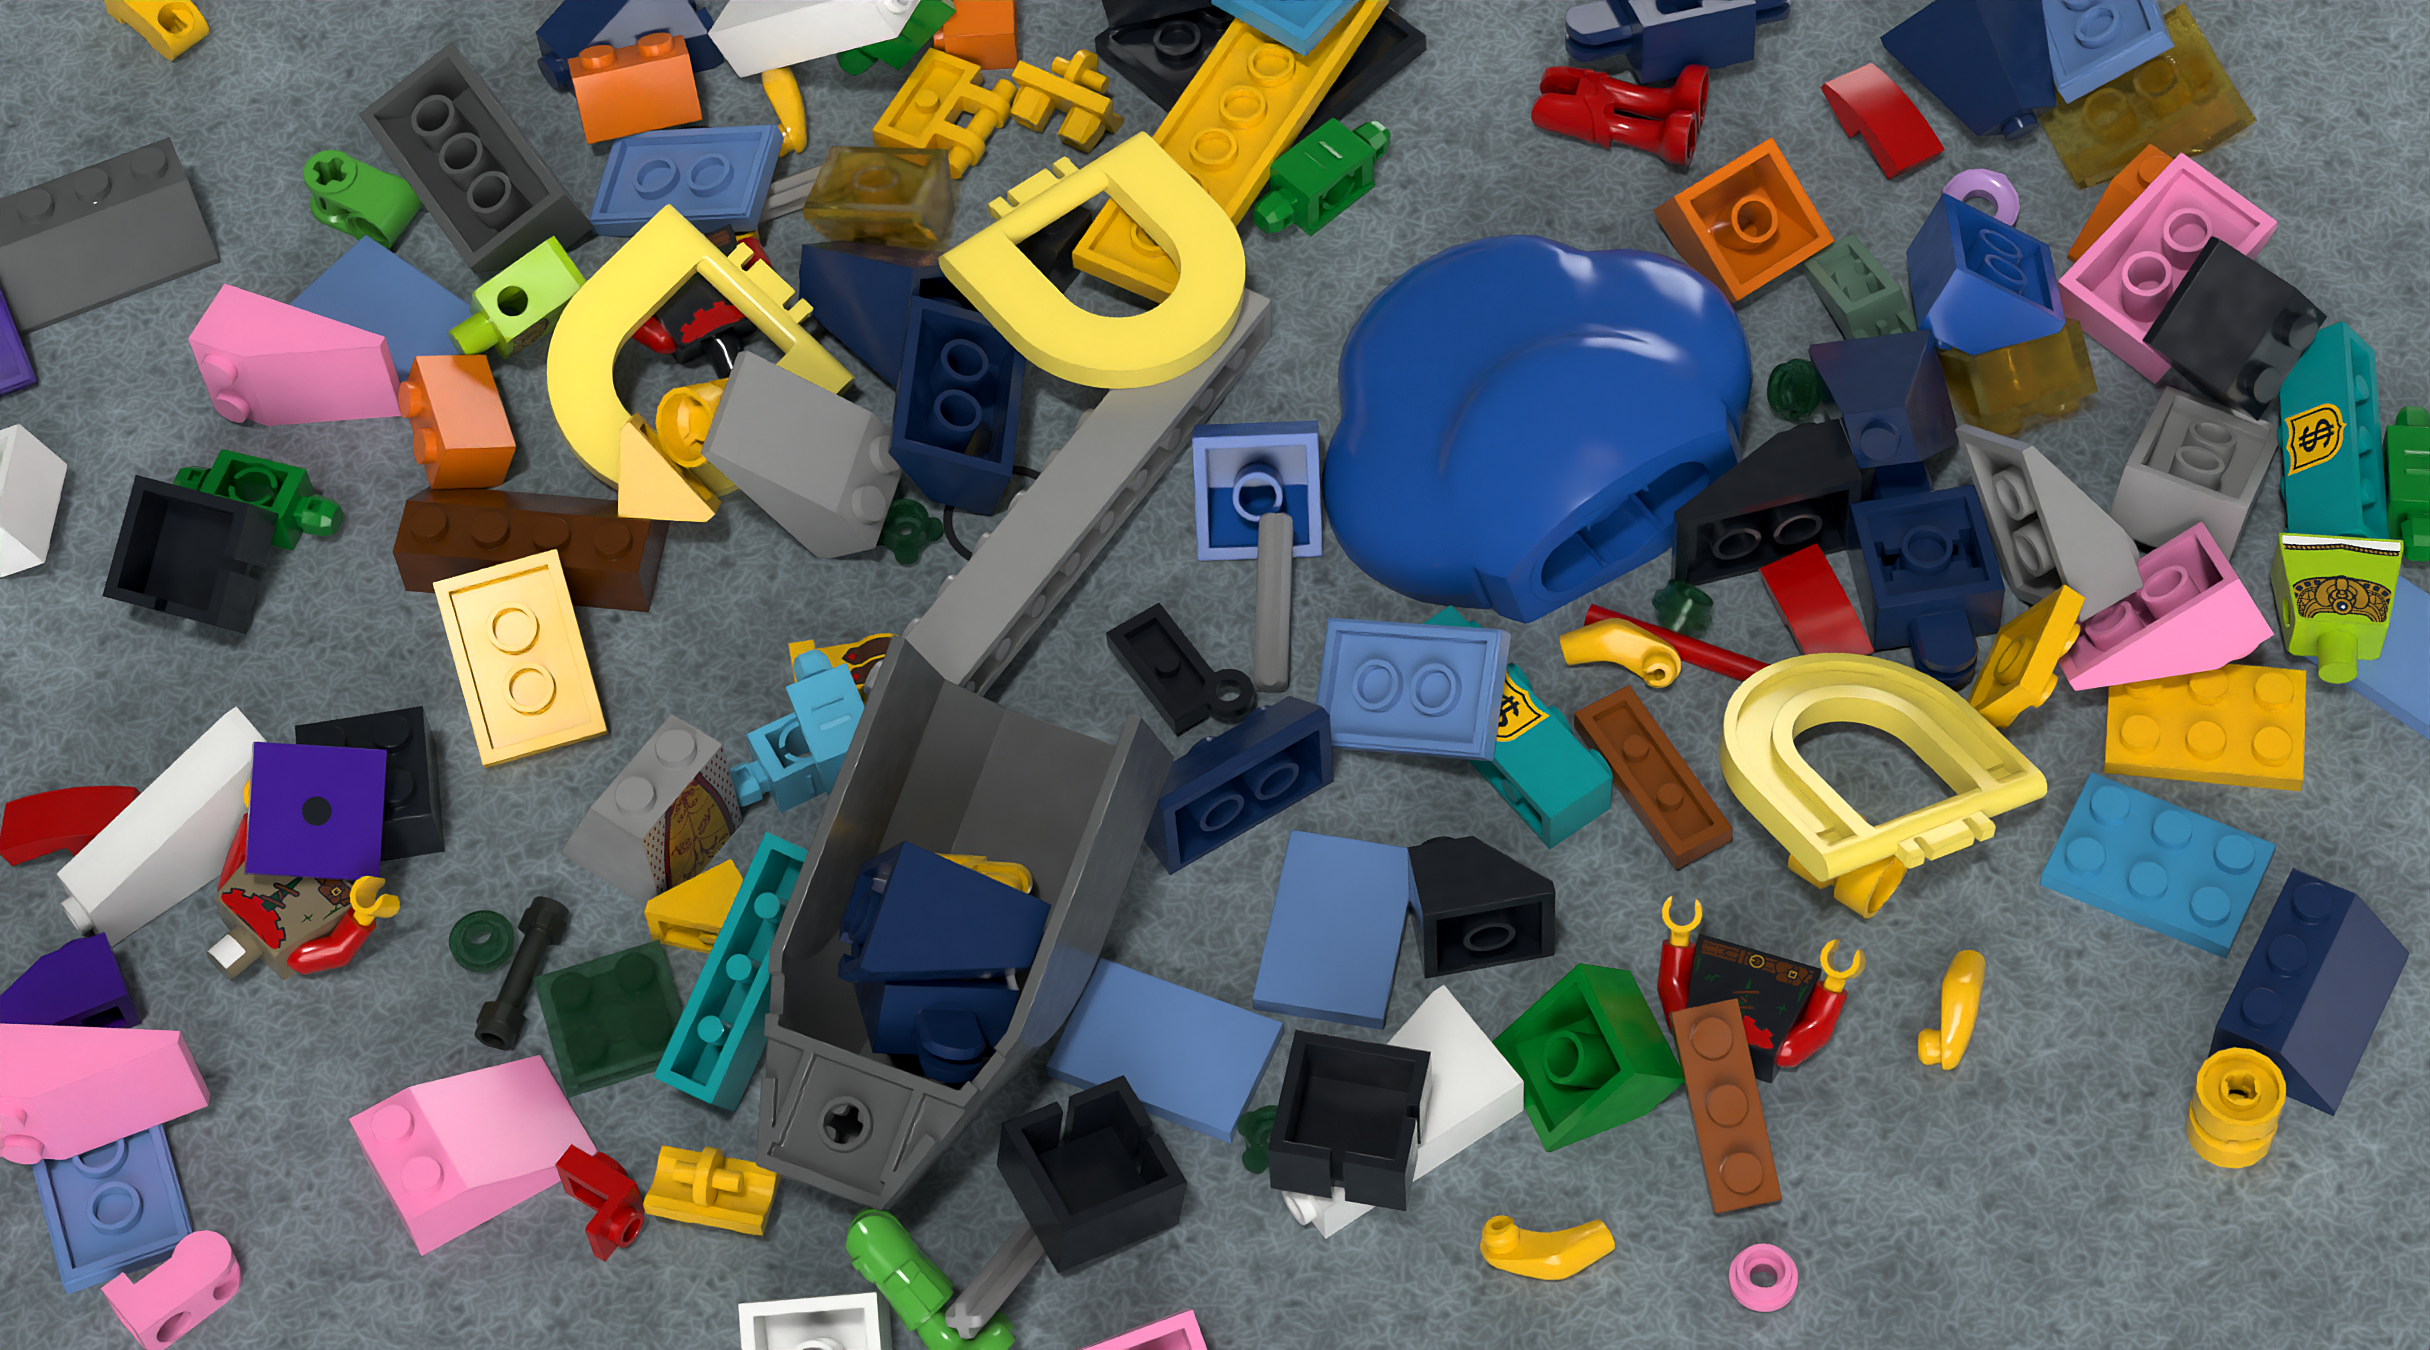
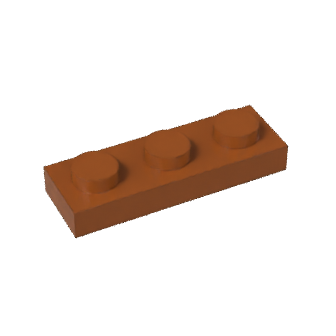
(1653, 777)
(1725, 1106)

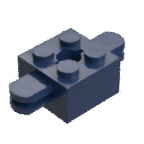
(1669, 34)
(1925, 570)
(941, 1021)

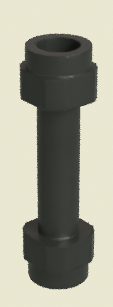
(501, 1020)

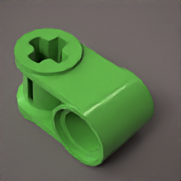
(359, 197)

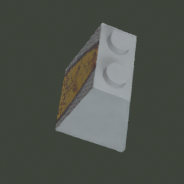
(660, 814)

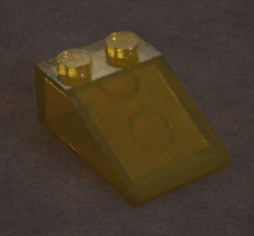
(2171, 101)

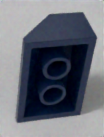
(956, 406)
(1240, 780)
(2313, 989)

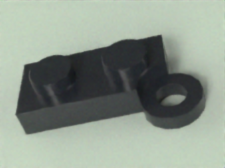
(1174, 672)

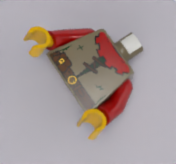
(292, 920)

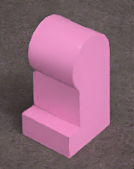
(178, 1292)

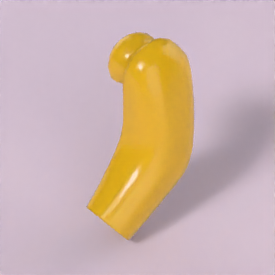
(788, 105)
(1626, 645)
(1959, 1011)
(1544, 1254)

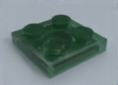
(609, 1016)

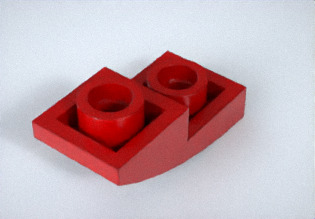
(1889, 121)
(1814, 604)
(59, 820)

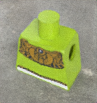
(534, 287)
(2335, 598)

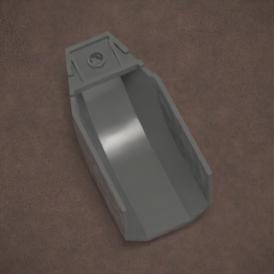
(959, 781)

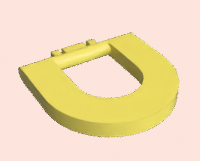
(626, 296)
(1095, 347)
(1916, 708)

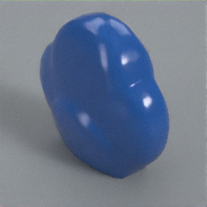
(1530, 420)

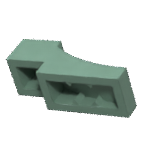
(1858, 290)

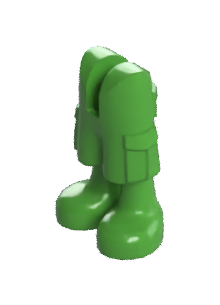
(915, 1284)

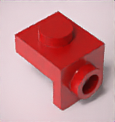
(606, 1189)

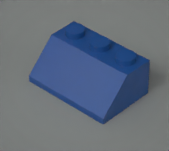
(1981, 281)

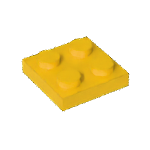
(2024, 657)

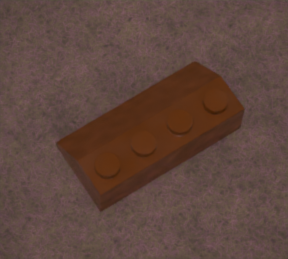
(464, 530)

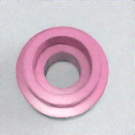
(1763, 1259)

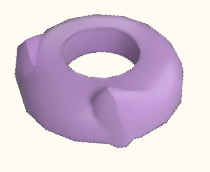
(1988, 185)

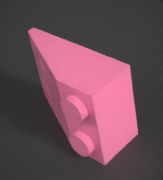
(2147, 252)
(290, 364)
(2181, 622)
(89, 1087)
(468, 1146)

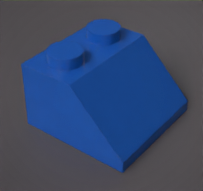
(1253, 472)

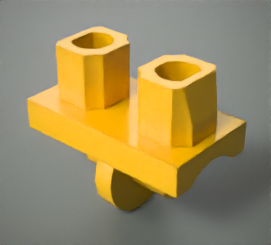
(1087, 111)
(711, 1190)

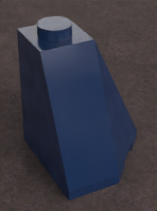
(621, 24)
(1981, 61)
(865, 295)
(1887, 396)
(935, 921)

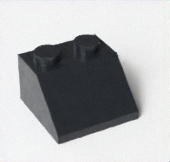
(2234, 329)
(1476, 907)

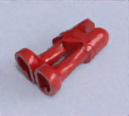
(1584, 102)

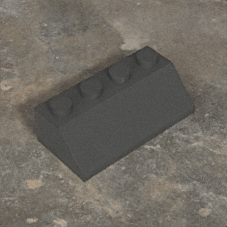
(472, 164)
(100, 236)

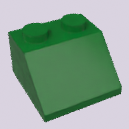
(1589, 1056)

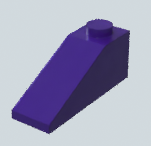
(72, 988)

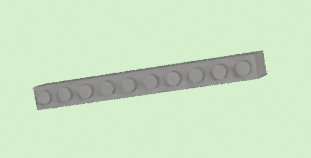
(1073, 512)

